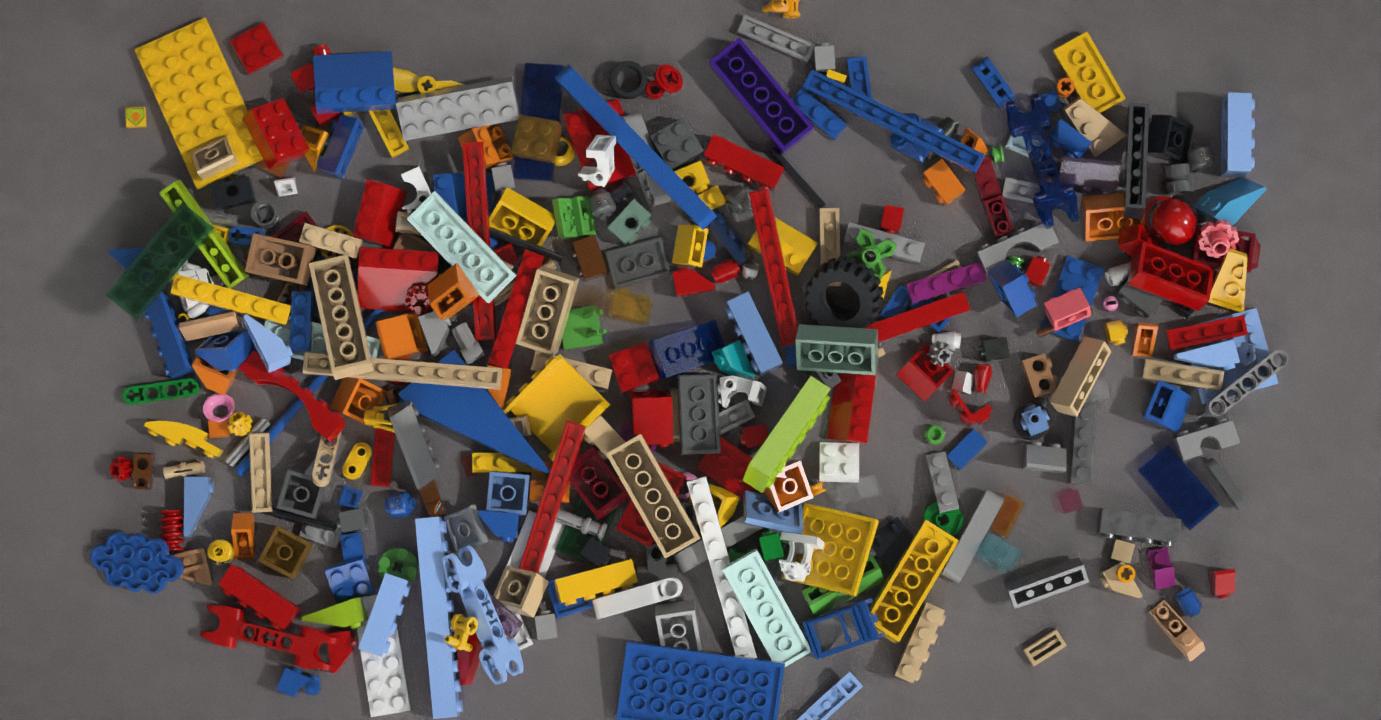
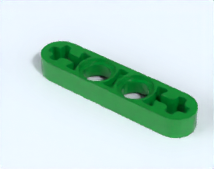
(161, 391)

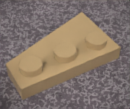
(1093, 126)

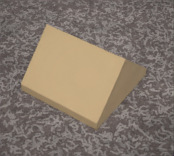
(214, 158)

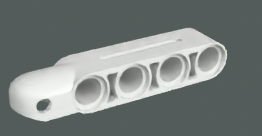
(637, 597)

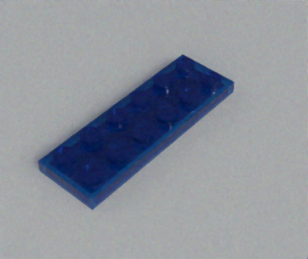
(542, 100)

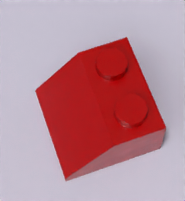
(923, 375)

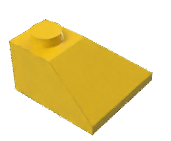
(724, 502)

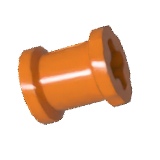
(1062, 82)

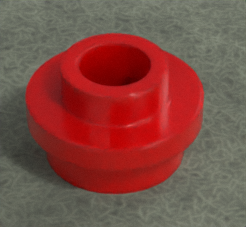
(654, 96)

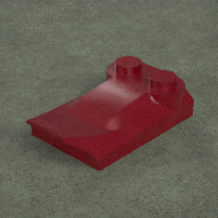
(1246, 244)

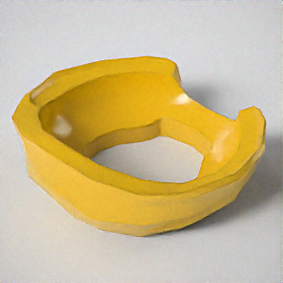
(568, 157)

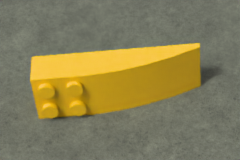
(911, 580)

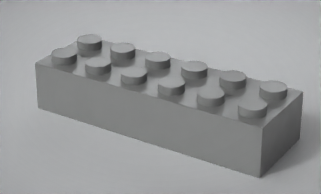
(457, 108)

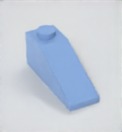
(269, 346)
(1216, 356)

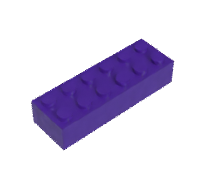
(761, 96)

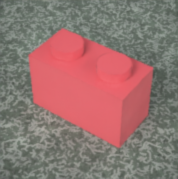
(1067, 309)

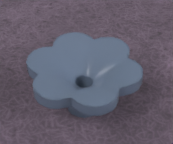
(1246, 353)

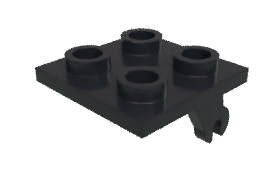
(891, 542)

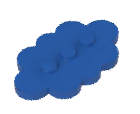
(136, 562)

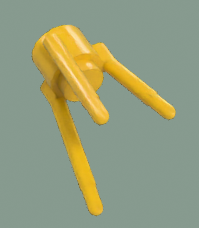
(376, 418)

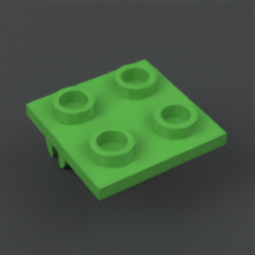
(583, 328)

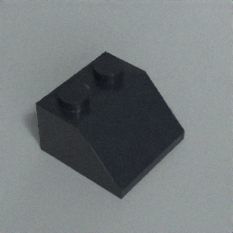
(1169, 138)

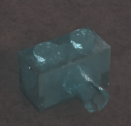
(999, 553)

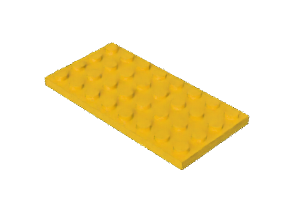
(198, 95)

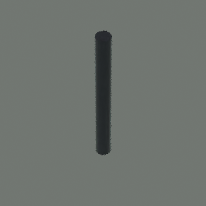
(796, 177)
(525, 244)
(302, 519)

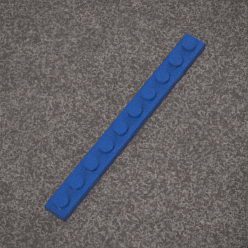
(894, 121)

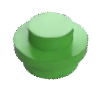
(934, 434)

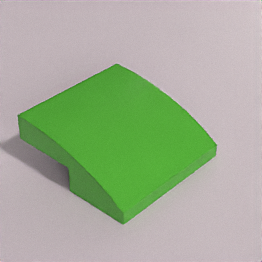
(574, 217)

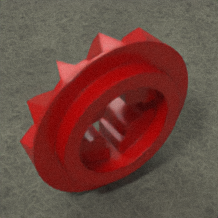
(675, 78)
(411, 298)

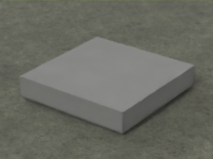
(466, 528)

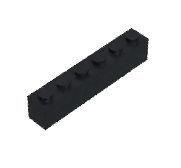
(1136, 160)

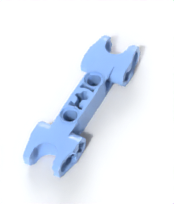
(497, 648)

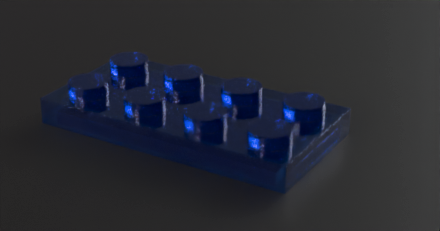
(686, 349)
(1178, 487)

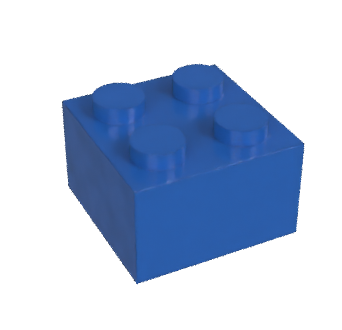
(1012, 288)

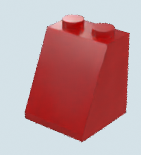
(652, 416)

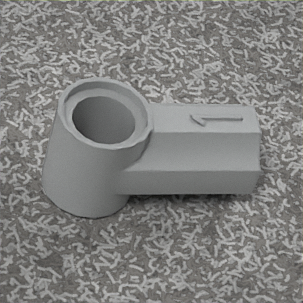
(469, 346)

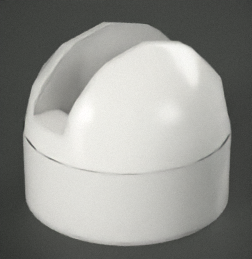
(749, 270)

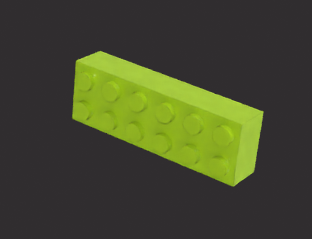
(787, 435)

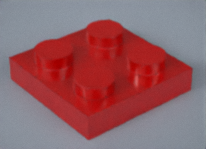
(256, 48)

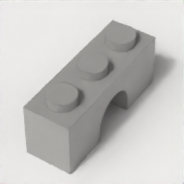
(1189, 443)

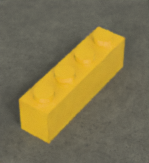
(595, 581)

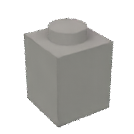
(824, 58)
(503, 177)
(546, 625)

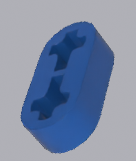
(244, 231)

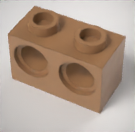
(1033, 377)

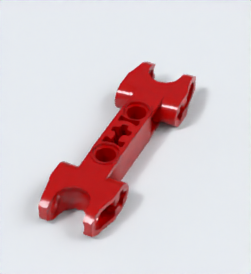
(303, 646)

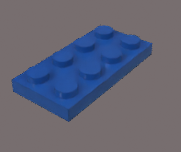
(1076, 275)

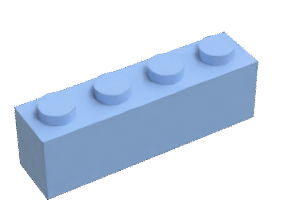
(384, 614)

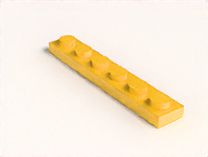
(231, 299)

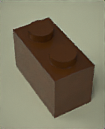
(589, 258)

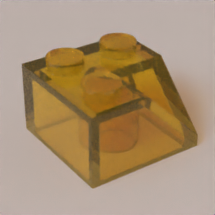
(630, 308)

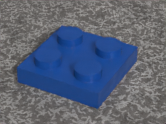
(349, 579)

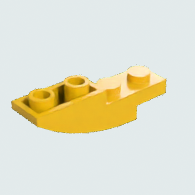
(178, 432)

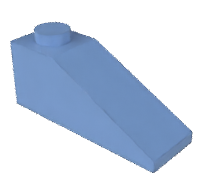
(196, 497)

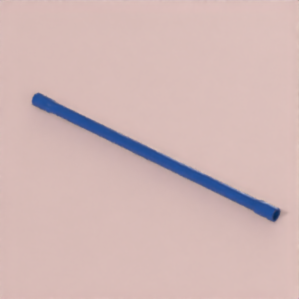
(244, 466)

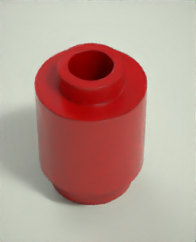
(725, 271)

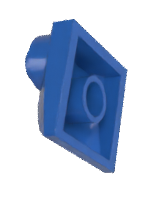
(1068, 140)
(909, 148)

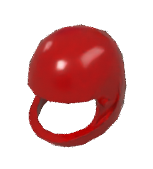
(1172, 220)

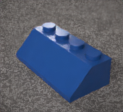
(170, 339)

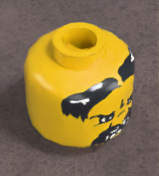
(225, 557)

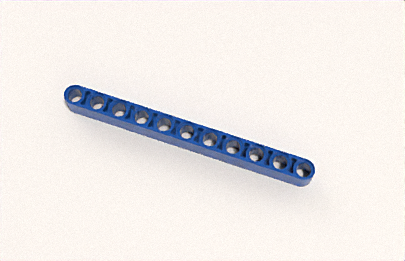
(636, 147)

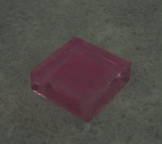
(1070, 501)

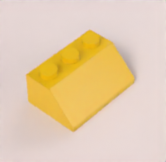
(521, 218)
(795, 247)

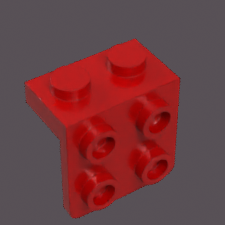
(965, 415)

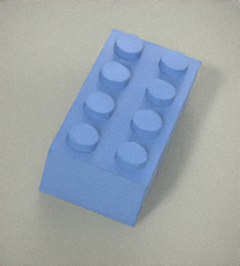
(754, 334)

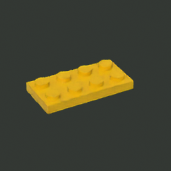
(1089, 73)

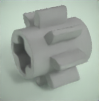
(940, 353)

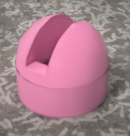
(1110, 308)

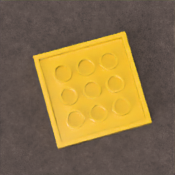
(845, 549)

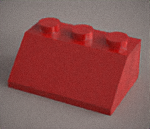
(378, 213)

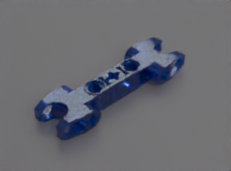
(1052, 194)

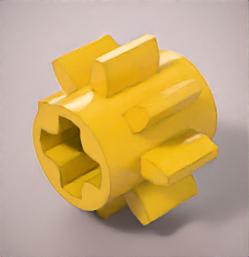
(239, 423)

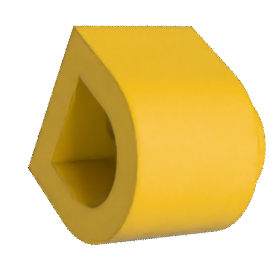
(1116, 332)

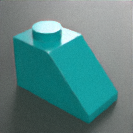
(733, 360)

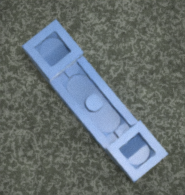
(833, 698)

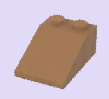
(280, 259)

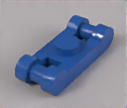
(993, 82)

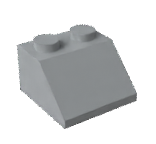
(435, 331)
(1044, 458)

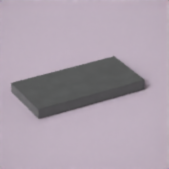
(698, 414)

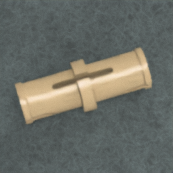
(184, 469)

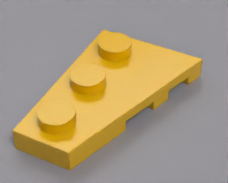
(1229, 283)

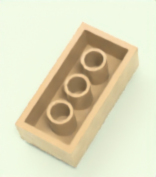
(547, 310)

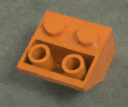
(495, 144)
(451, 292)
(401, 336)

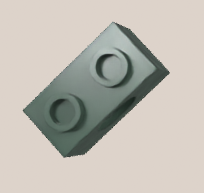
(632, 211)

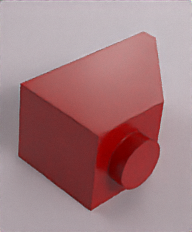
(1133, 236)
(690, 282)
(1222, 583)
(342, 651)

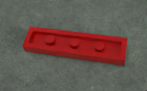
(1206, 332)

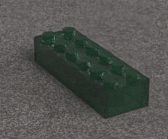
(160, 262)

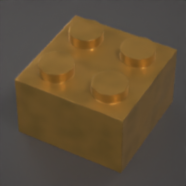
(536, 138)
(286, 552)

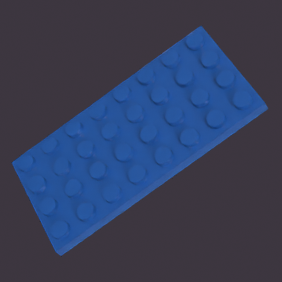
(697, 685)

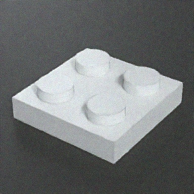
(838, 462)

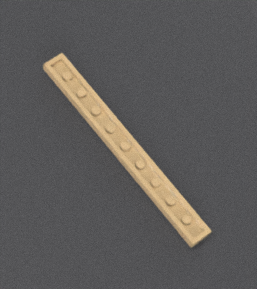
(414, 372)

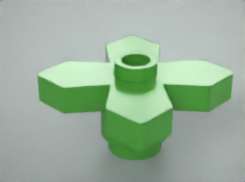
(883, 249)

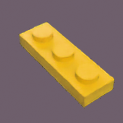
(389, 132)
(497, 463)

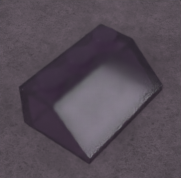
(1089, 174)

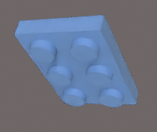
(762, 513)

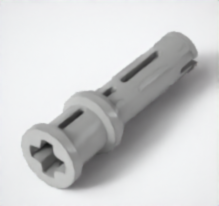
(586, 524)

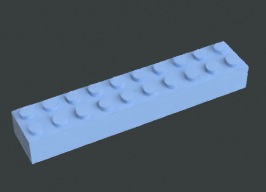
(437, 618)

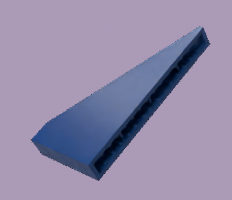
(473, 415)

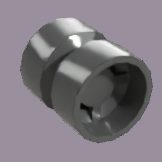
(1178, 181)
(265, 214)

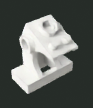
(603, 151)
(416, 178)
(754, 389)
(799, 545)

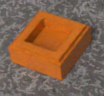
(218, 429)

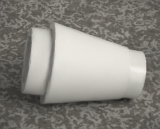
(1118, 274)
(951, 338)

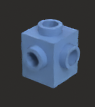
(1038, 427)

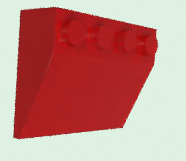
(583, 130)
(390, 273)

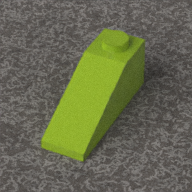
(344, 614)

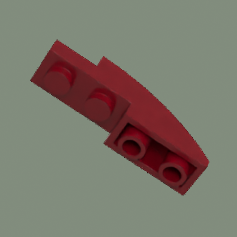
(992, 199)

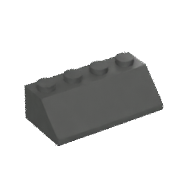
(413, 443)

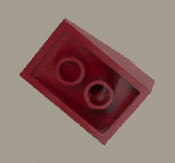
(597, 484)

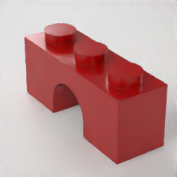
(305, 82)

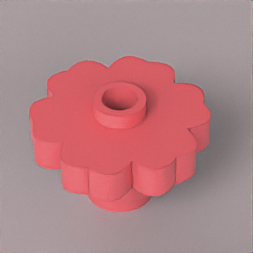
(1218, 238)

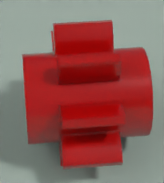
(121, 468)

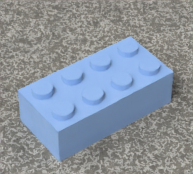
(1236, 134)

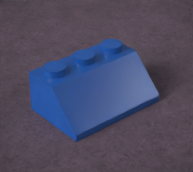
(341, 146)

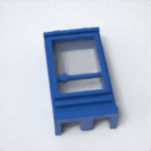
(841, 629)

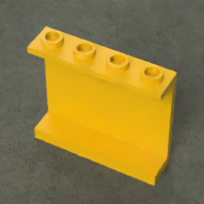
(554, 398)

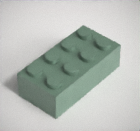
(837, 349)

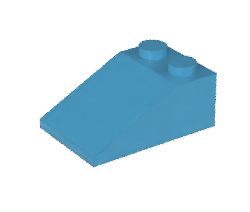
(1229, 201)

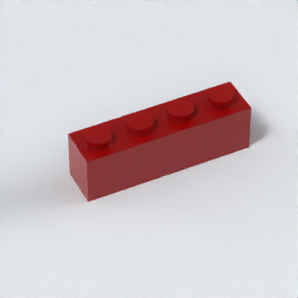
(743, 162)

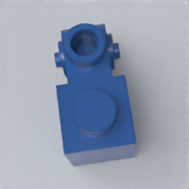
(293, 680)

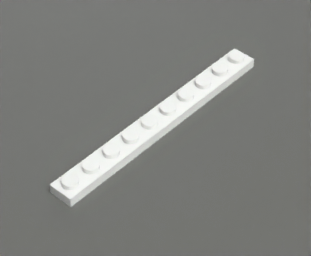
(718, 559)

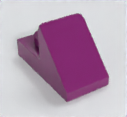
(1161, 568)

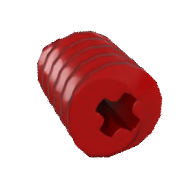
(171, 529)

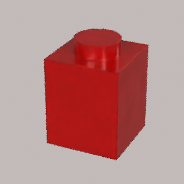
(891, 219)
(1037, 271)
(754, 436)

